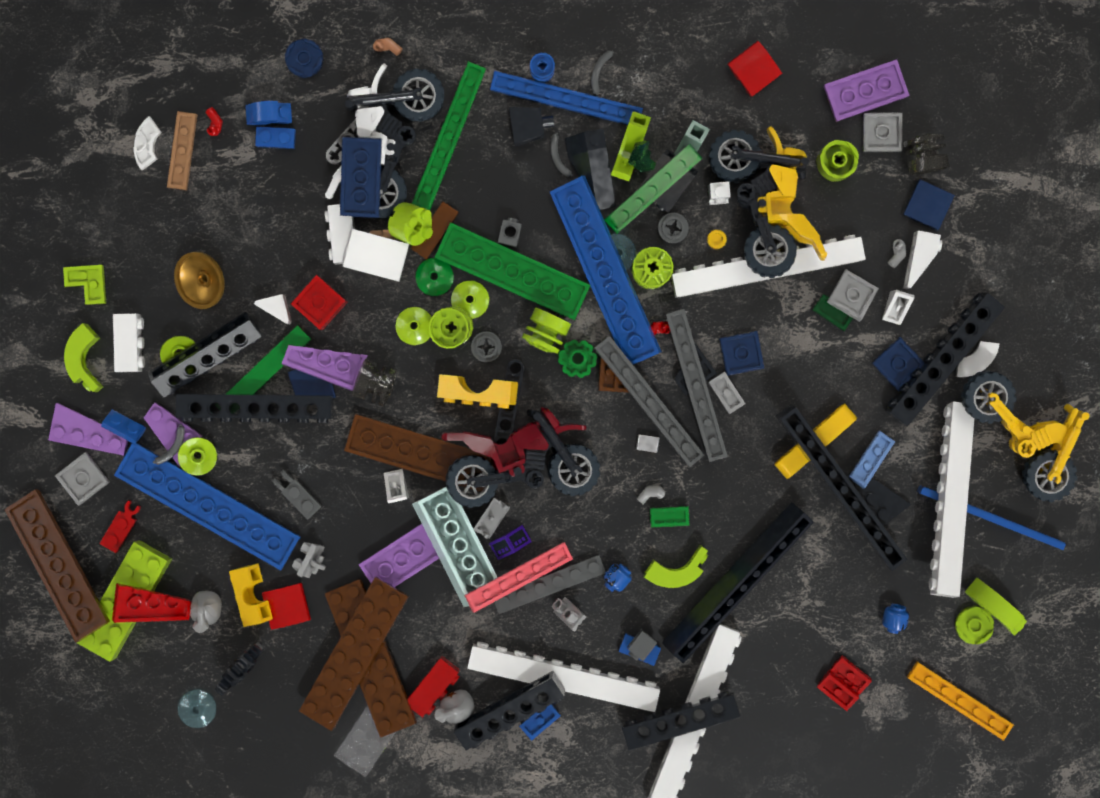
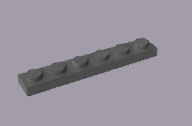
(552, 583)

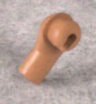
(387, 44)

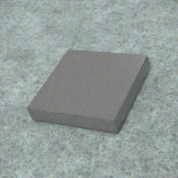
(882, 132)
(852, 295)
(82, 478)

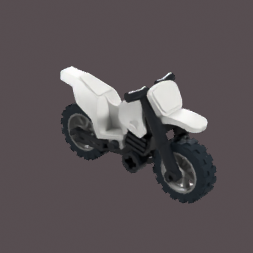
(374, 116)

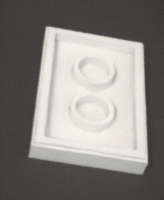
(376, 255)

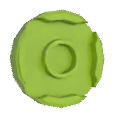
(974, 625)

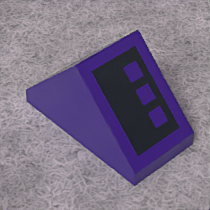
(510, 542)

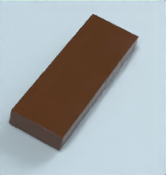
(440, 223)

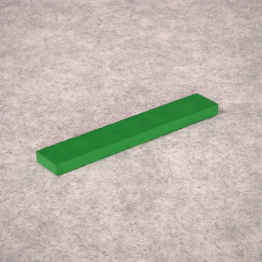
(653, 188)
(267, 367)

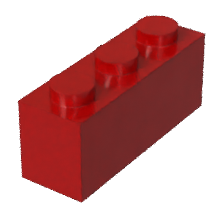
(433, 687)

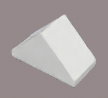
(276, 306)
(897, 306)
(395, 486)

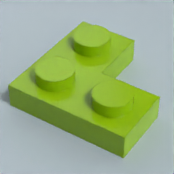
(91, 278)

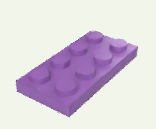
(866, 90)
(401, 558)

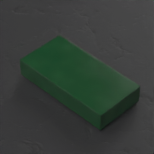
(831, 313)

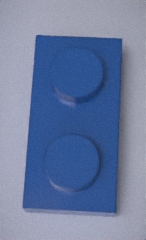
(275, 137)
(123, 426)
(539, 722)

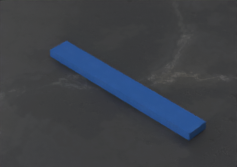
(562, 98)
(1000, 521)

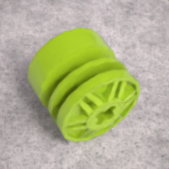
(641, 271)
(546, 331)
(443, 334)

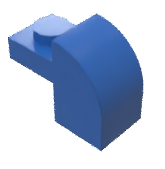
(268, 112)

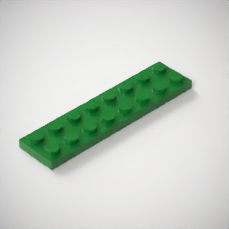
(512, 271)

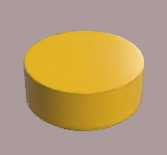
(716, 239)

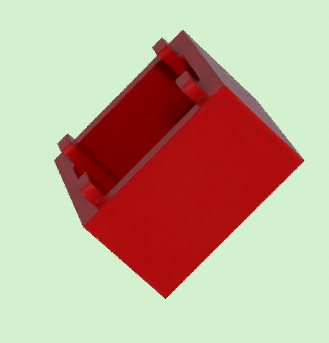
(319, 302)

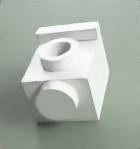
(719, 193)

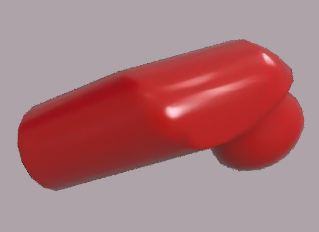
(216, 122)
(660, 327)

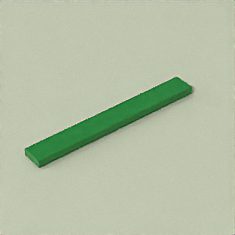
(449, 136)

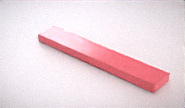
(518, 577)

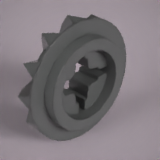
(681, 224)
(479, 340)

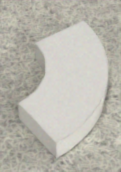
(144, 143)
(978, 360)

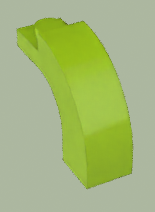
(634, 133)
(75, 357)
(677, 577)
(996, 606)

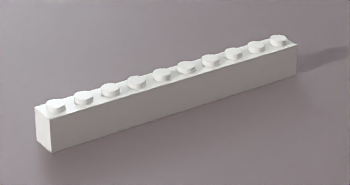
(738, 272)
(952, 501)
(573, 678)
(706, 683)

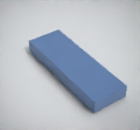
(871, 459)

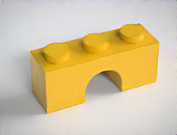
(250, 608)

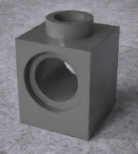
(510, 241)
(641, 645)

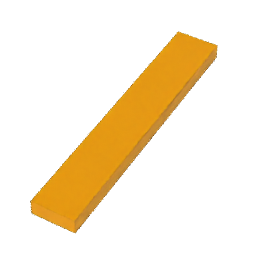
(960, 700)

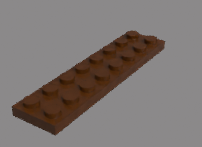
(406, 449)
(57, 565)
(354, 653)
(381, 681)

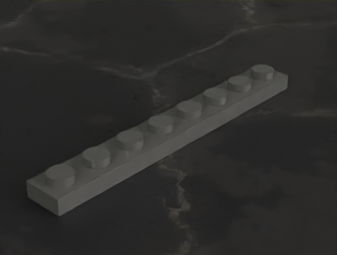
(696, 385)
(649, 401)

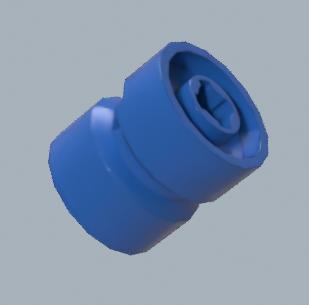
(542, 67)

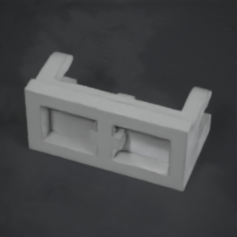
(491, 518)

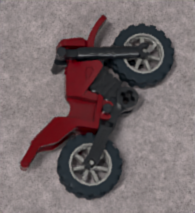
(519, 459)

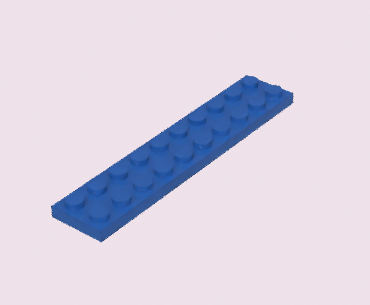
(605, 270)
(207, 506)

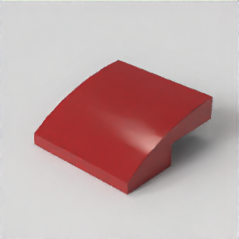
(754, 68)
(287, 606)
(844, 683)

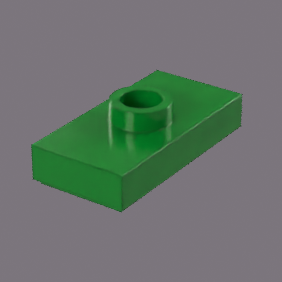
(669, 516)

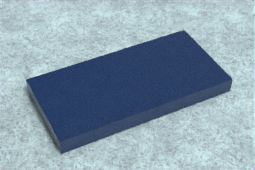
(360, 177)

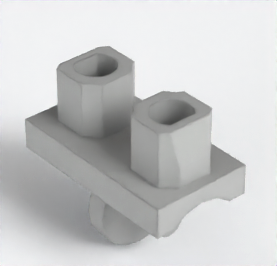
(312, 560)
(568, 613)

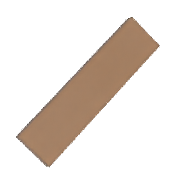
(182, 150)

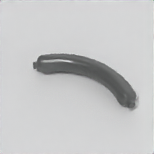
(596, 71)
(556, 158)
(175, 447)

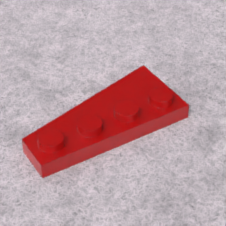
(143, 605)

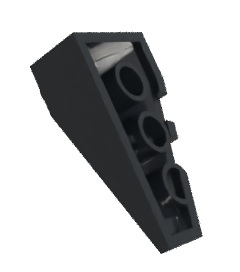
(590, 159)

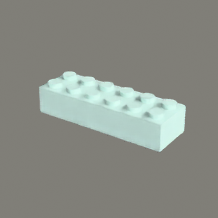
(455, 542)

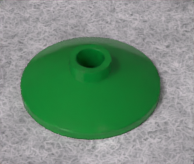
(441, 284)

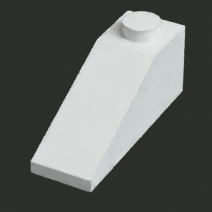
(922, 252)

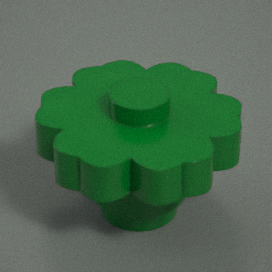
(577, 358)

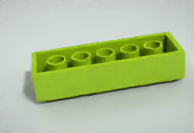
(140, 569)

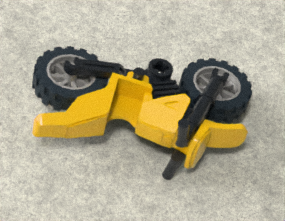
(768, 198)

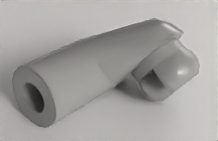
(899, 250)
(651, 491)

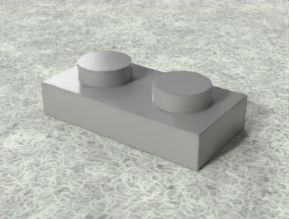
(726, 393)

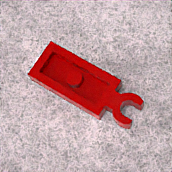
(120, 528)

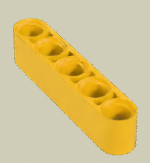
(826, 432)

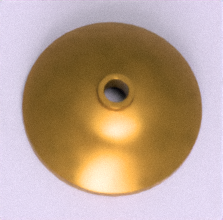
(192, 282)

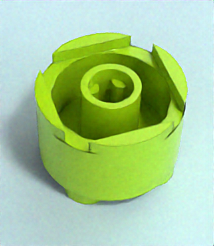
(834, 150)
(410, 224)

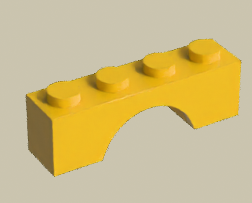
(499, 392)

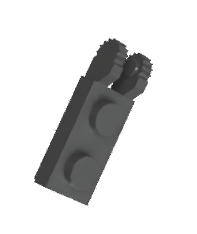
(298, 495)

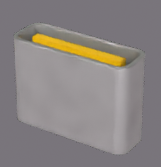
(647, 443)

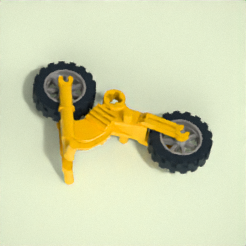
(1038, 436)

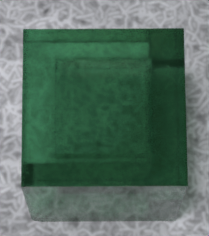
(640, 157)

